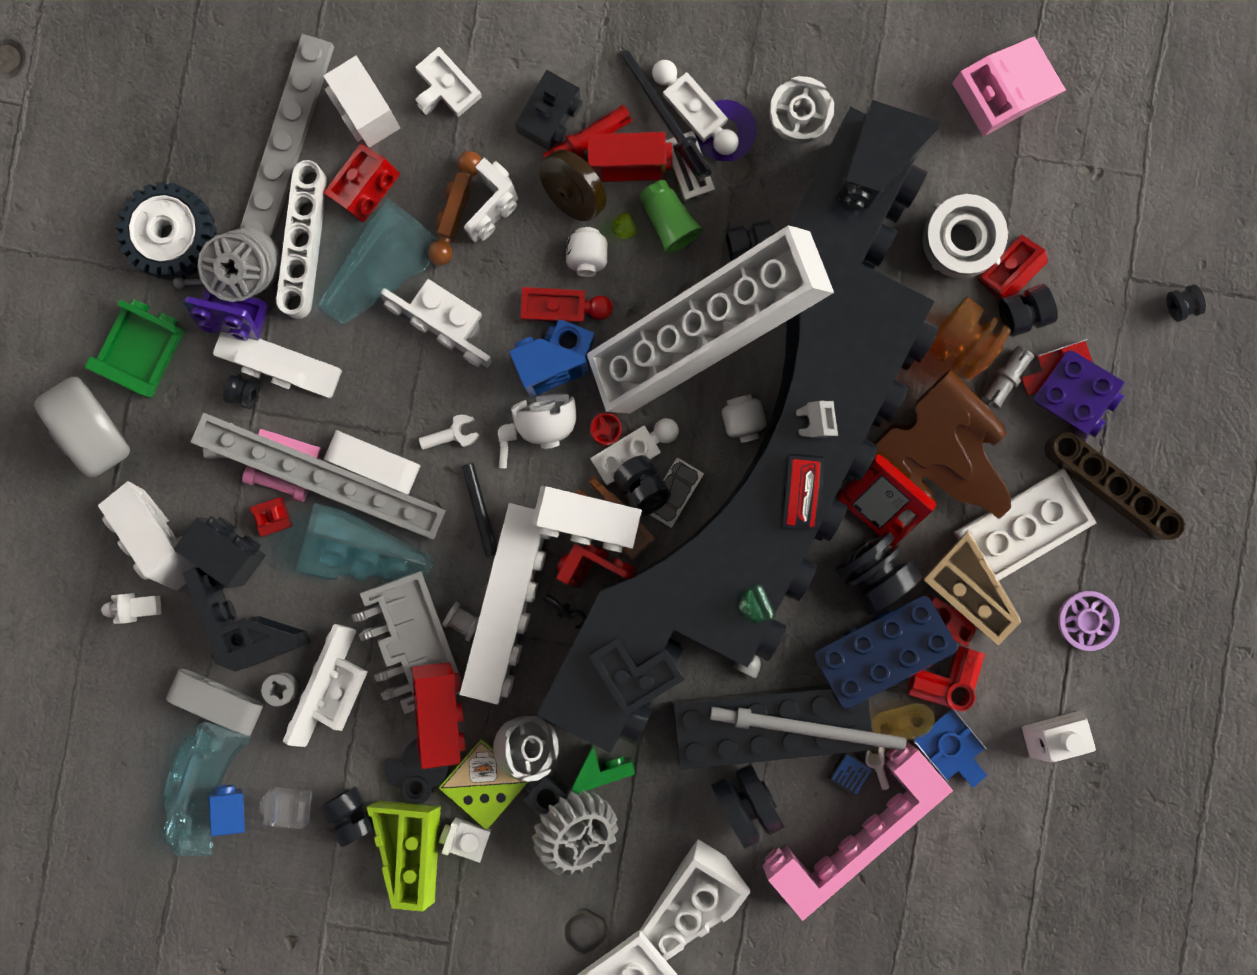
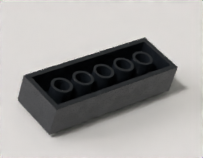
(719, 743)

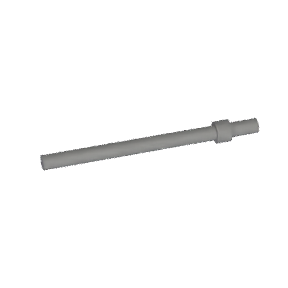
(744, 718)

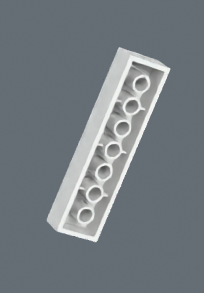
(710, 320)

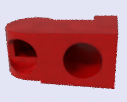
(957, 624)

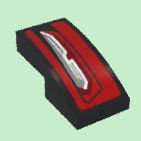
(803, 492)

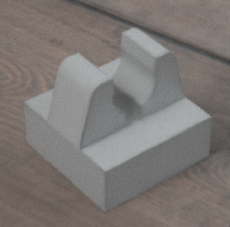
(821, 419)

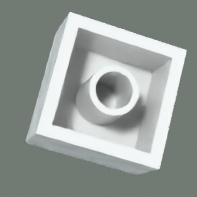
(360, 102)

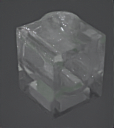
(286, 807)

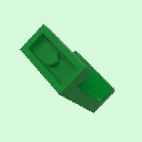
(137, 348)

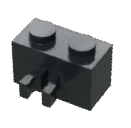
(549, 110)

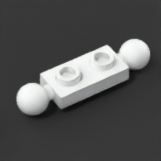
(695, 107)

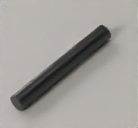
(479, 509)

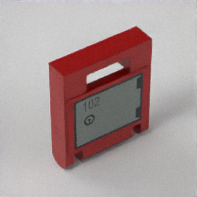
(883, 497)

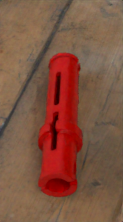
(606, 125)

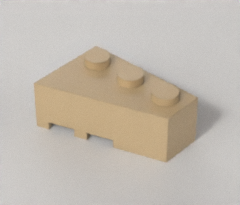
(973, 589)

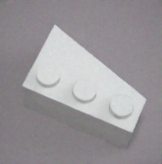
(586, 518)
(145, 535)

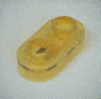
(900, 721)

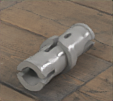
(1008, 377)

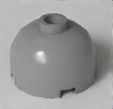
(525, 748)

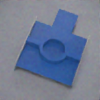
(952, 747)

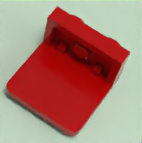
(576, 565)

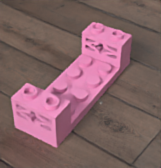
(809, 891)

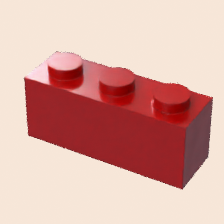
(437, 715)

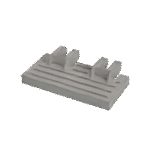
(414, 631)

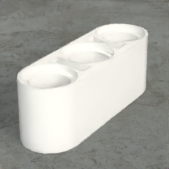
(372, 462)

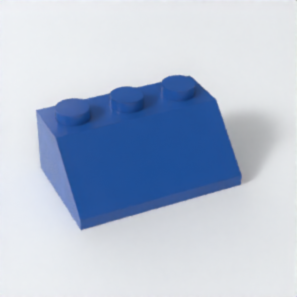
(546, 365)

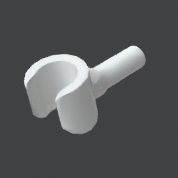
(505, 433)
(877, 762)

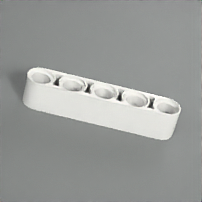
(295, 226)

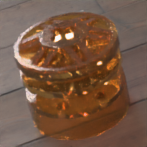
(968, 339)

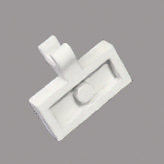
(445, 83)

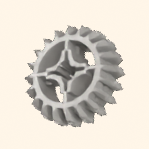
(579, 837)

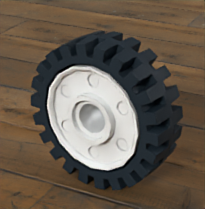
(149, 214)

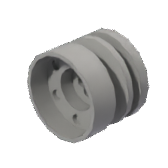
(254, 257)

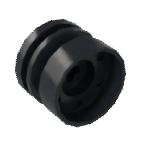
(878, 573)

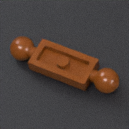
(448, 221)

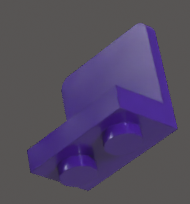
(238, 318)
(1080, 394)

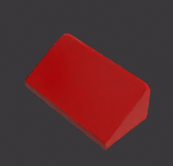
(1015, 269)

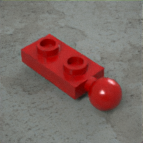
(562, 304)

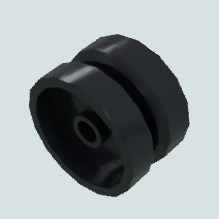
(748, 805)

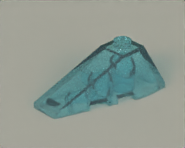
(383, 257)
(349, 546)

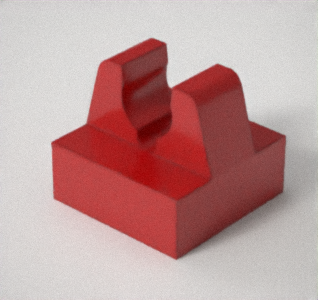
(271, 517)

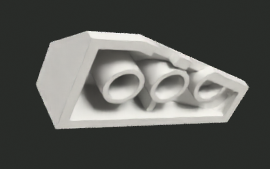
(695, 899)

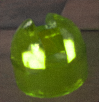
(624, 226)

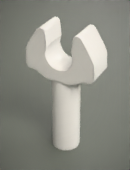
(451, 434)

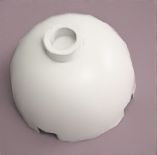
(801, 110)
(546, 419)

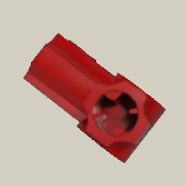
(962, 673)

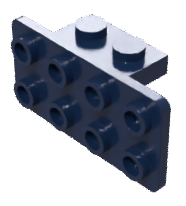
(885, 651)

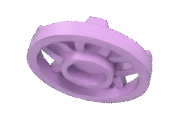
(1088, 620)

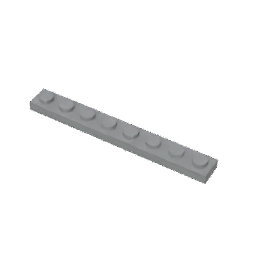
(287, 135)
(317, 476)

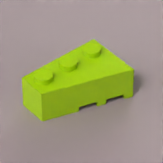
(409, 851)

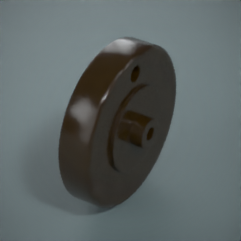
(572, 185)

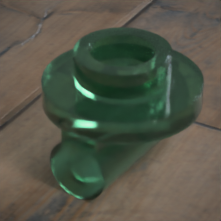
(755, 605)

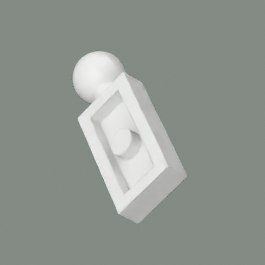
(635, 444)

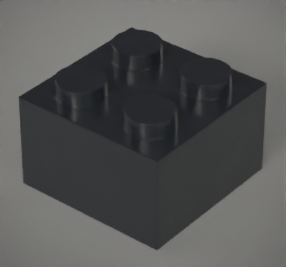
(220, 551)

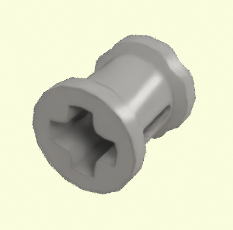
(461, 621)

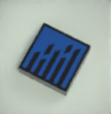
(851, 773)

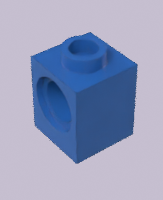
(584, 336)
(226, 810)

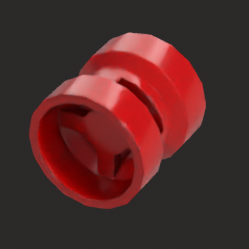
(603, 424)

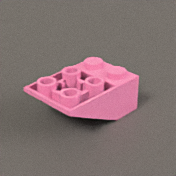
(1007, 85)

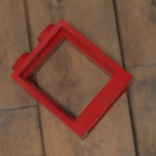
(629, 156)

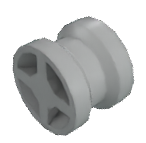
(286, 685)

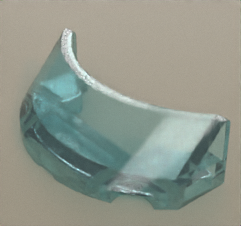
(195, 772)

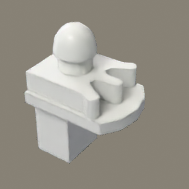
(127, 607)

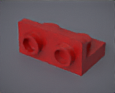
(362, 182)

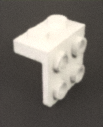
(499, 205)

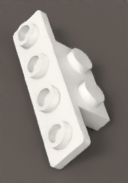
(443, 315)
(280, 363)
(329, 690)

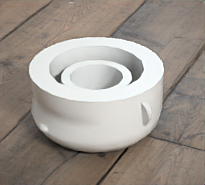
(984, 221)

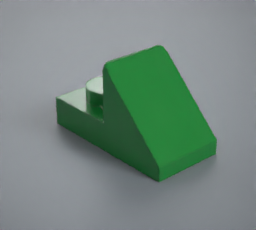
(593, 775)

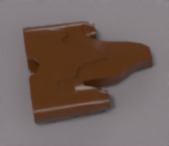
(949, 447)

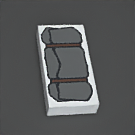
(681, 482)

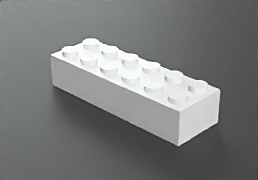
(505, 607)

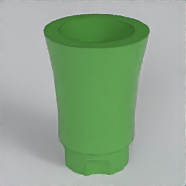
(669, 217)

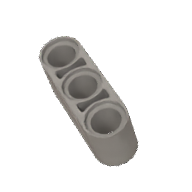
(214, 701)

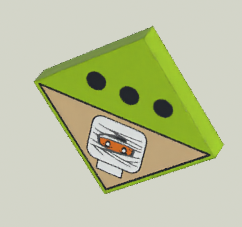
(481, 785)

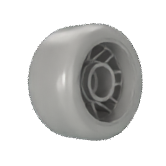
(81, 427)

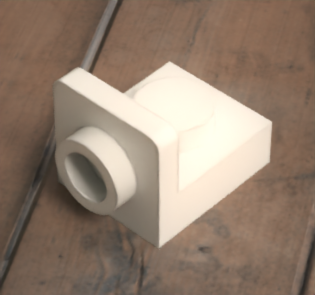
(464, 839)

